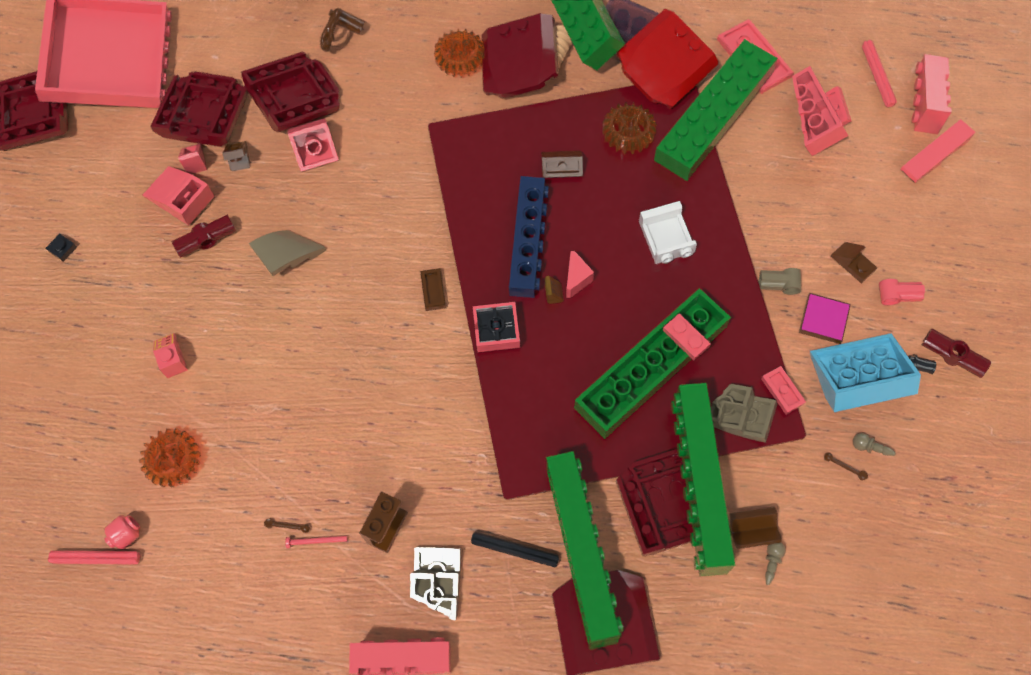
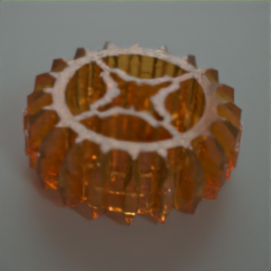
(459, 59)
(629, 134)
(155, 468)

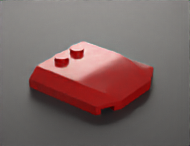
(666, 59)

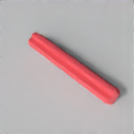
(879, 73)
(94, 557)

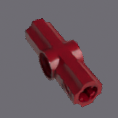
(203, 236)
(967, 360)

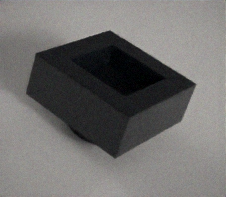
(61, 247)

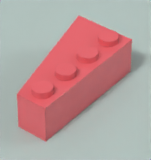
(931, 94)
(818, 117)
(400, 657)

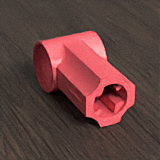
(894, 292)

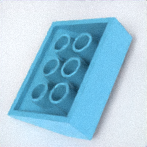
(865, 372)

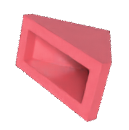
(192, 159)
(578, 276)

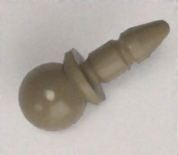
(863, 442)
(775, 553)

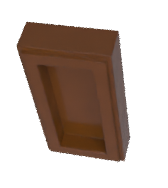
(433, 289)

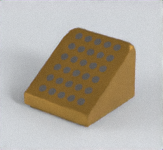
(553, 290)

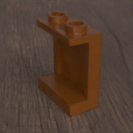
(383, 522)

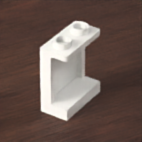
(666, 233)

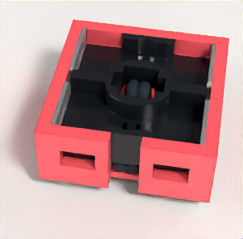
(496, 327)

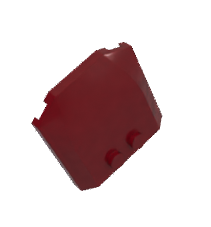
(519, 56)
(292, 90)
(200, 109)
(25, 117)
(656, 502)
(638, 637)

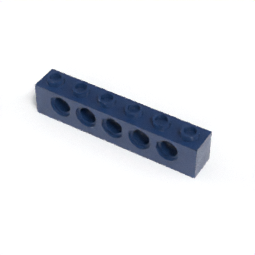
(529, 189)

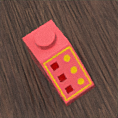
(169, 356)

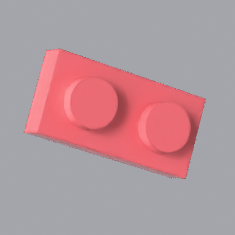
(838, 102)
(686, 336)
(783, 390)

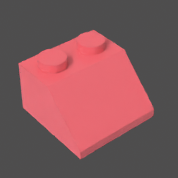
(312, 144)

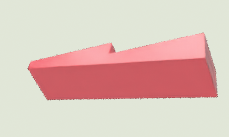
(938, 150)

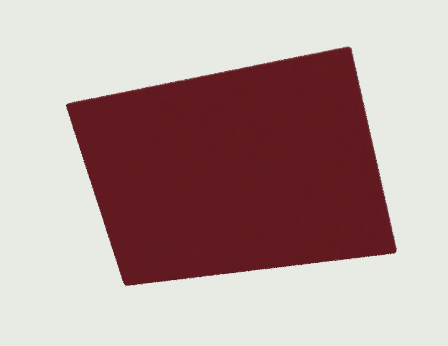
(574, 342)

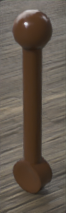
(863, 475)
(269, 524)

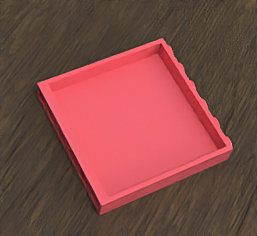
(104, 52)

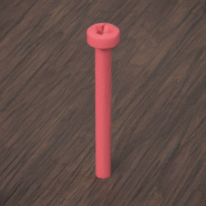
(288, 542)

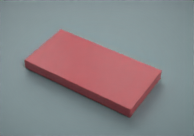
(746, 30)

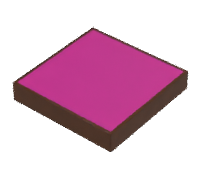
(824, 318)

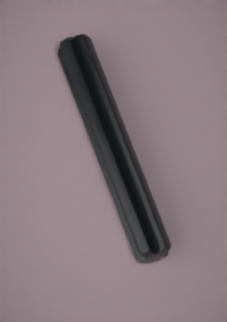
(515, 549)

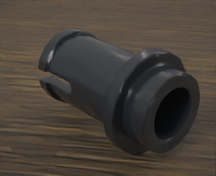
(923, 364)

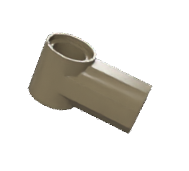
(787, 280)

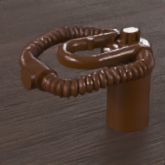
(343, 19)

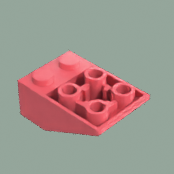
(179, 194)

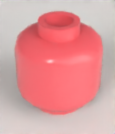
(121, 532)

